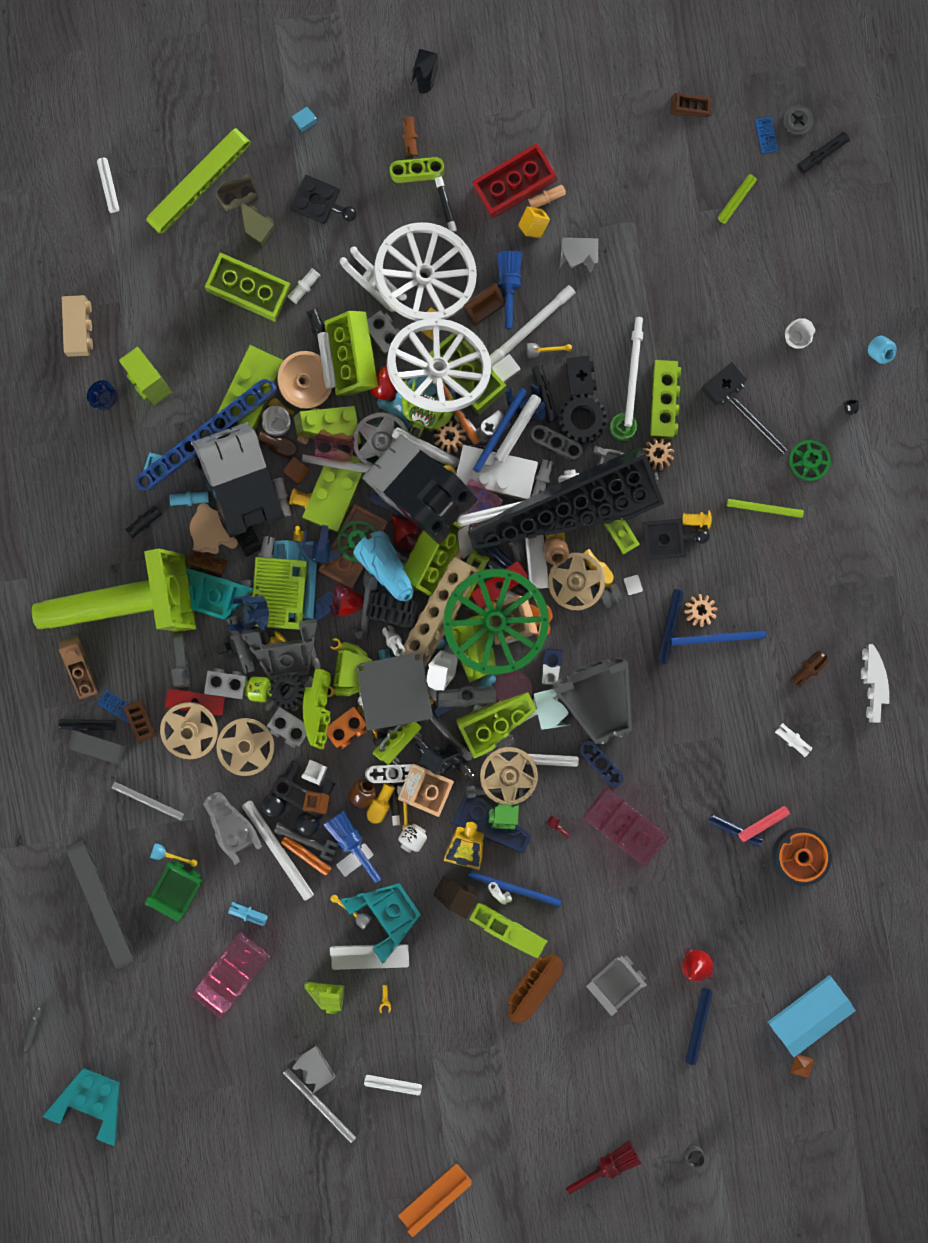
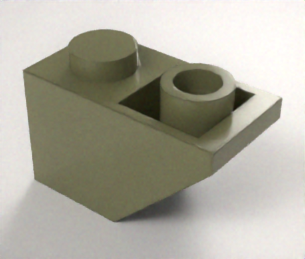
(256, 226)

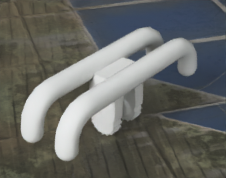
(368, 279)

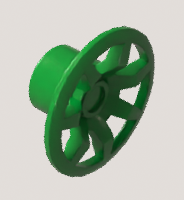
(810, 460)
(353, 538)

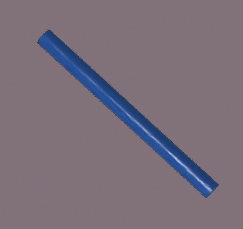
(499, 430)
(718, 638)
(515, 889)

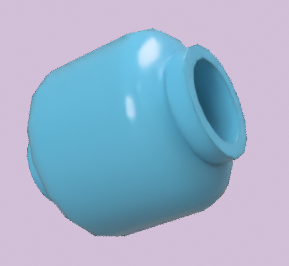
(882, 349)

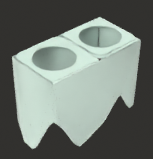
(549, 709)

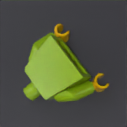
(346, 674)

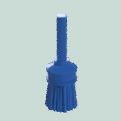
(509, 280)
(350, 840)

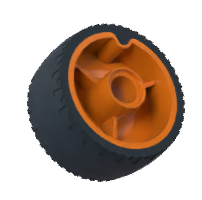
(786, 853)

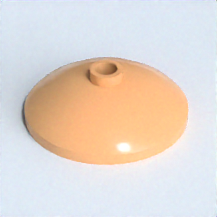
(308, 367)

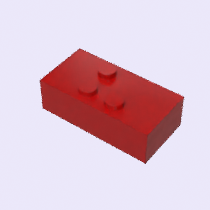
(514, 180)

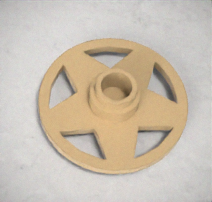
(577, 582)
(189, 730)
(245, 747)
(508, 776)

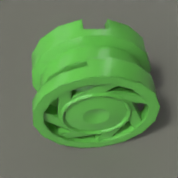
(620, 431)

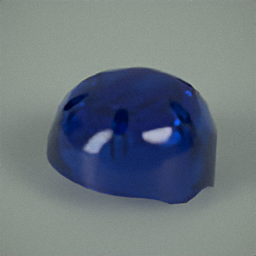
(106, 397)

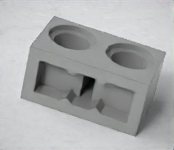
(380, 335)
(225, 688)
(292, 723)

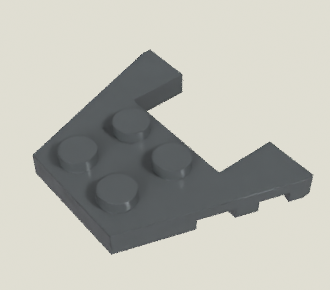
(284, 657)

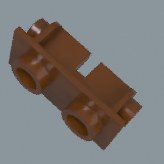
(198, 561)

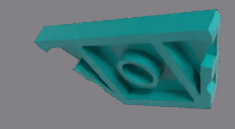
(213, 594)

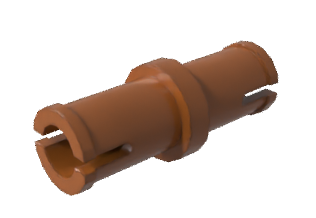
(410, 136)

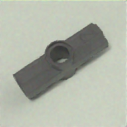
(477, 695)

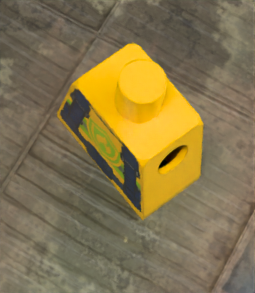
(466, 847)

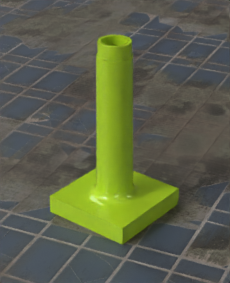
(164, 593)

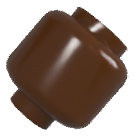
(362, 793)

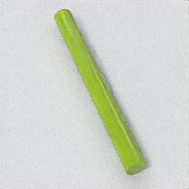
(765, 508)

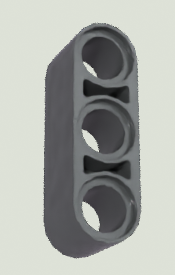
(550, 435)
(96, 747)

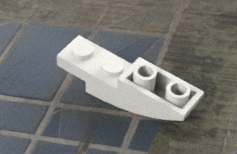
(874, 674)

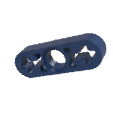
(615, 770)

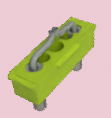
(396, 741)

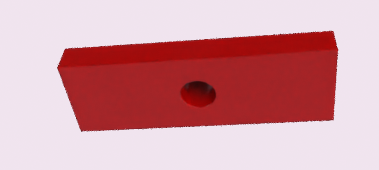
(491, 585)
(213, 703)

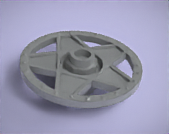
(377, 438)

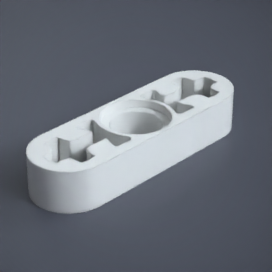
(379, 779)

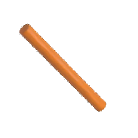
(462, 419)

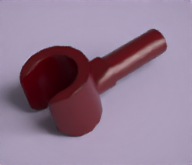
(553, 823)

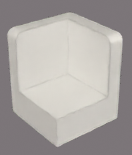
(506, 368)
(314, 772)

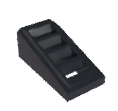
(250, 545)

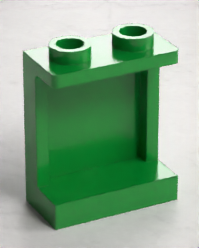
(175, 891)

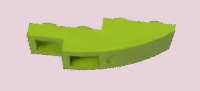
(314, 713)
(508, 931)

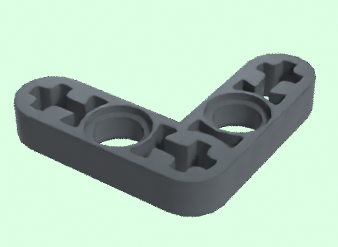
(181, 674)

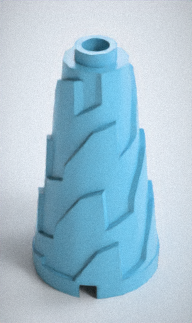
(382, 561)

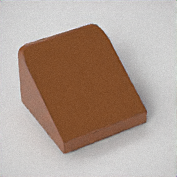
(296, 470)
(316, 802)

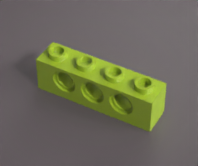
(660, 370)

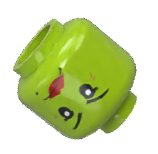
(258, 689)

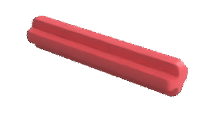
(763, 824)

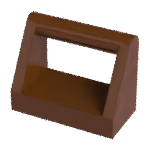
(484, 304)

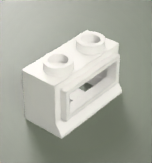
(441, 670)

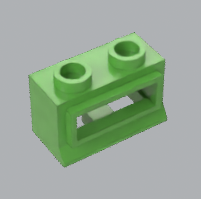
(504, 817)

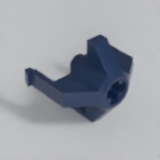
(539, 413)
(321, 551)
(254, 613)

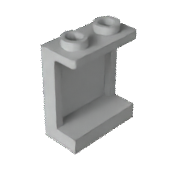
(616, 983)

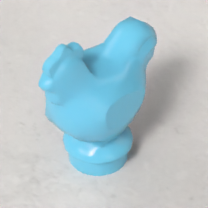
(394, 408)

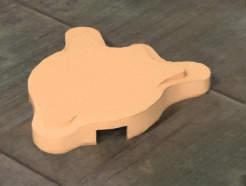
(208, 531)

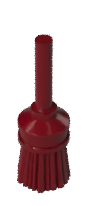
(610, 1166)

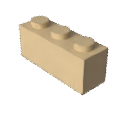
(76, 325)

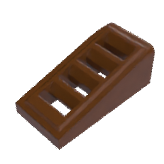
(683, 111)
(130, 716)

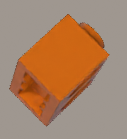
(343, 724)

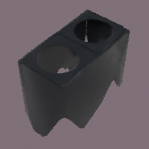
(423, 70)

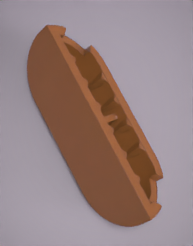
(534, 987)

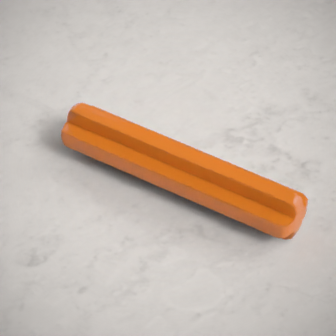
(306, 855)

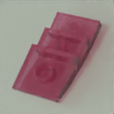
(625, 827)
(230, 975)

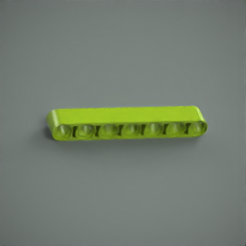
(198, 181)

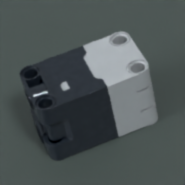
(238, 479)
(420, 488)

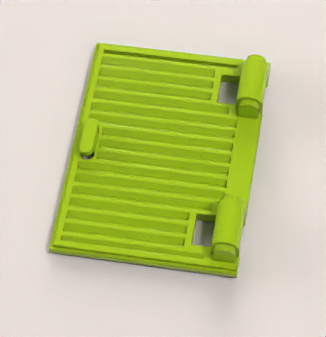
(280, 589)

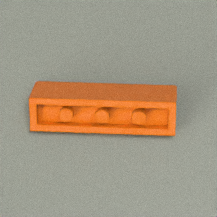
(435, 1199)

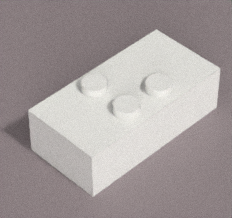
(508, 479)

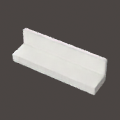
(536, 562)
(365, 958)

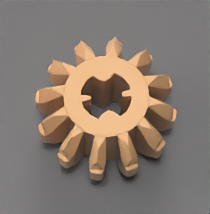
(447, 443)
(650, 451)
(694, 612)

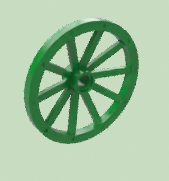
(512, 665)

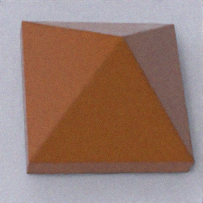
(802, 1066)

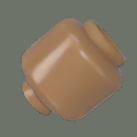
(556, 550)

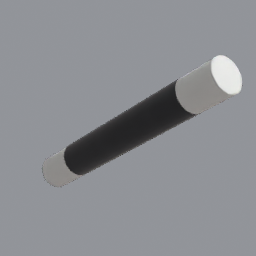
(445, 204)
(394, 799)

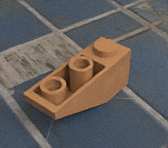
(78, 666)

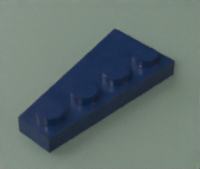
(477, 811)

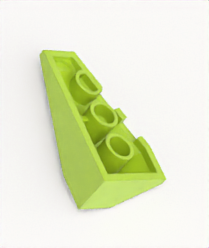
(492, 723)
(327, 996)

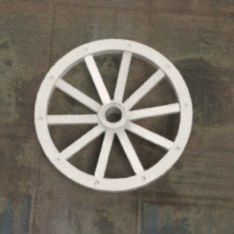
(426, 268)
(440, 364)

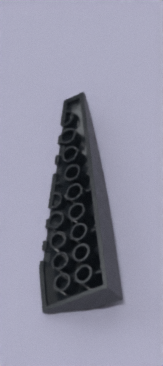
(596, 496)

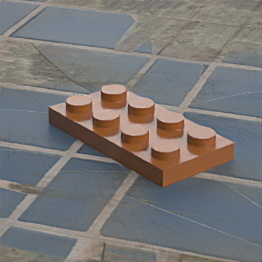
(342, 569)

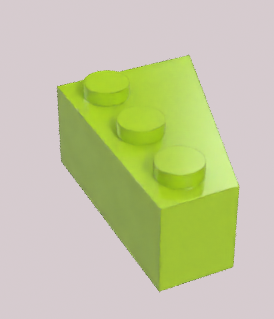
(332, 420)
(476, 650)

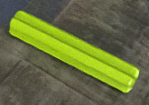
(737, 198)

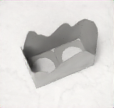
(578, 251)
(314, 1068)

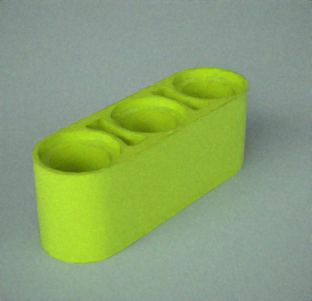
(408, 165)

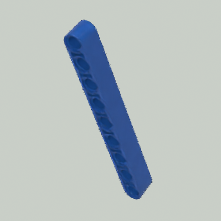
(211, 426)

